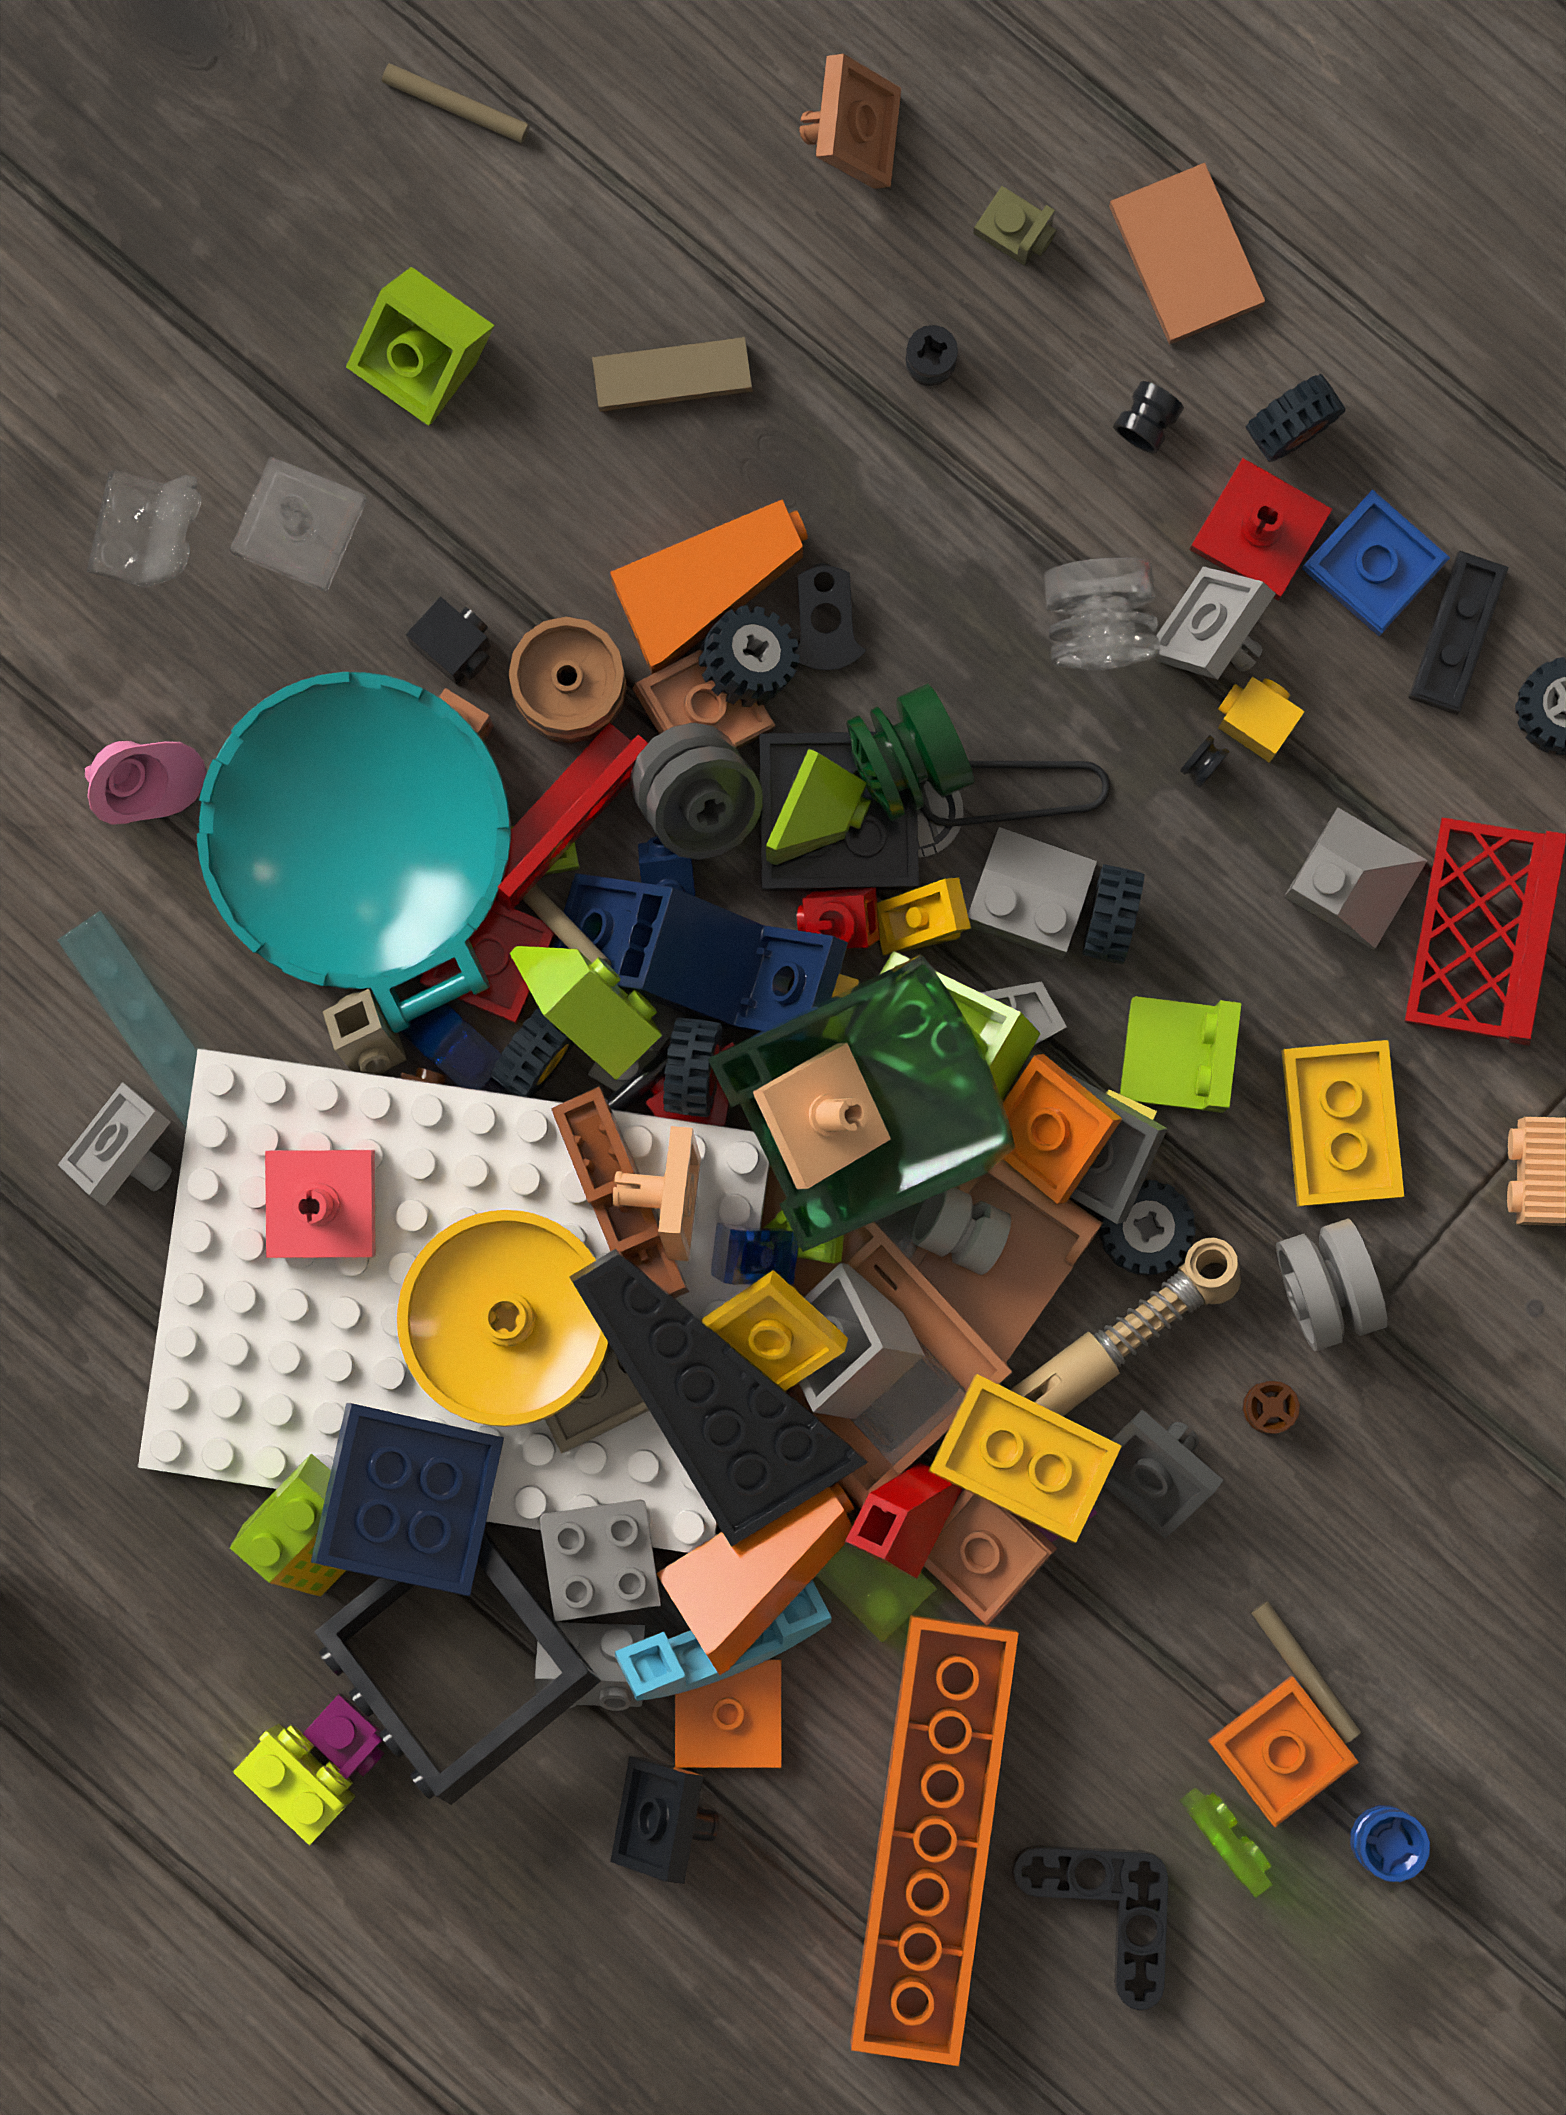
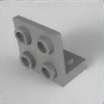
(600, 1560)

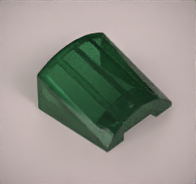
(922, 1078)

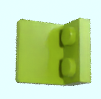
(1180, 1053)

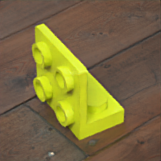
(295, 1782)

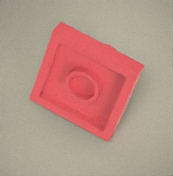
(320, 1203)

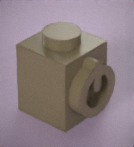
(363, 1034)

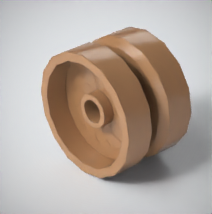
(540, 666)

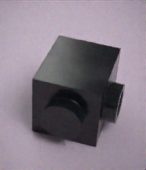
(451, 640)

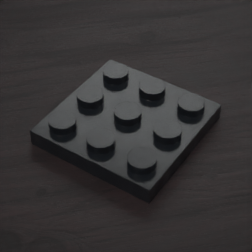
(875, 855)

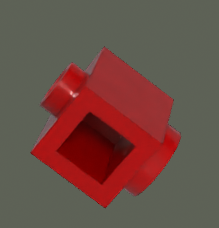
(842, 914)

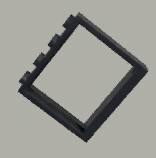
(505, 1739)

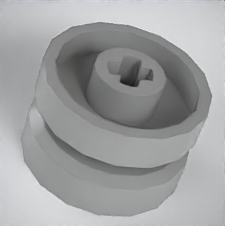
(1331, 1284)

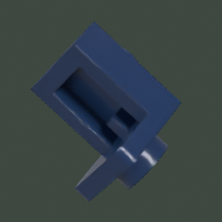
(664, 867)

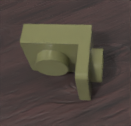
(1016, 226)

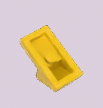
(923, 917)

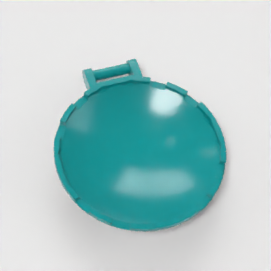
(357, 837)

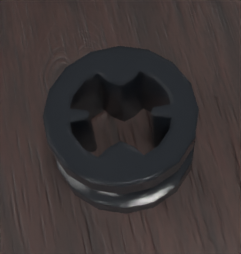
(1204, 761)

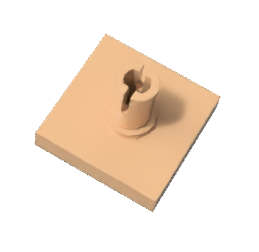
(821, 1115)
(672, 1193)

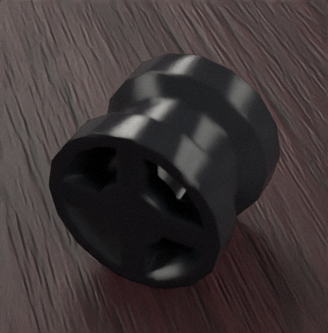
(933, 366)

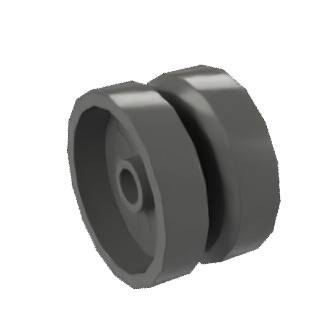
(696, 791)

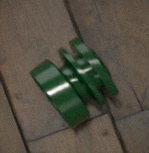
(909, 752)

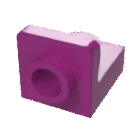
(346, 1737)

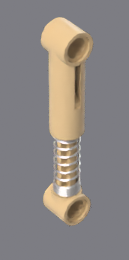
(1095, 1358)

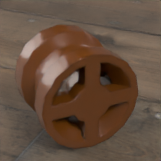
(1283, 1406)

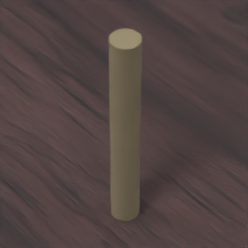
(455, 103)
(561, 924)
(1305, 1672)

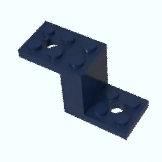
(702, 954)

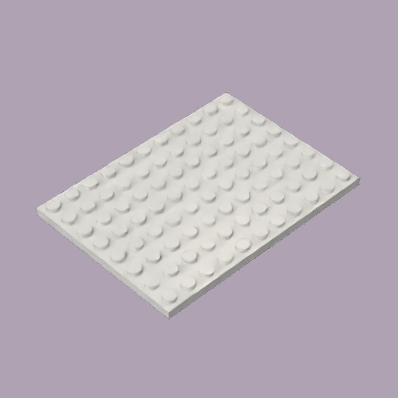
(273, 1348)

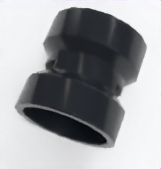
(1150, 414)

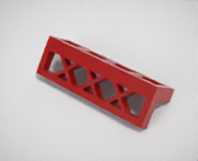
(567, 811)

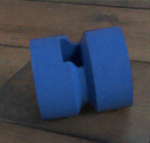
(1389, 1843)

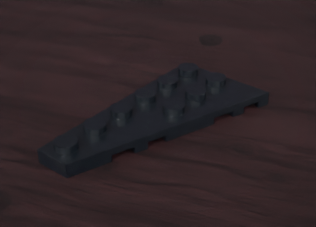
(728, 1422)

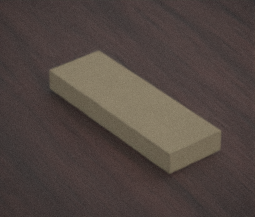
(672, 374)

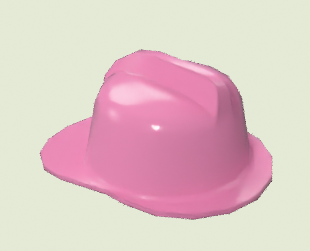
(143, 780)

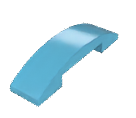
(679, 1664)

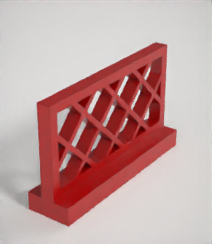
(1531, 939)

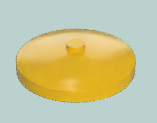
(498, 1321)

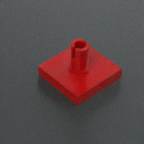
(1260, 527)

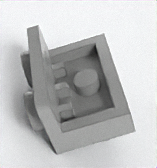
(598, 1647)

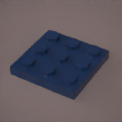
(407, 1499)

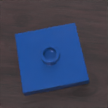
(1375, 563)

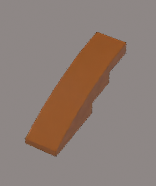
(597, 1154)

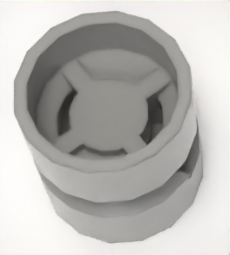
(968, 1231)

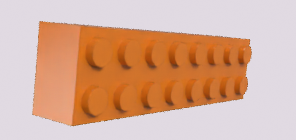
(934, 1840)

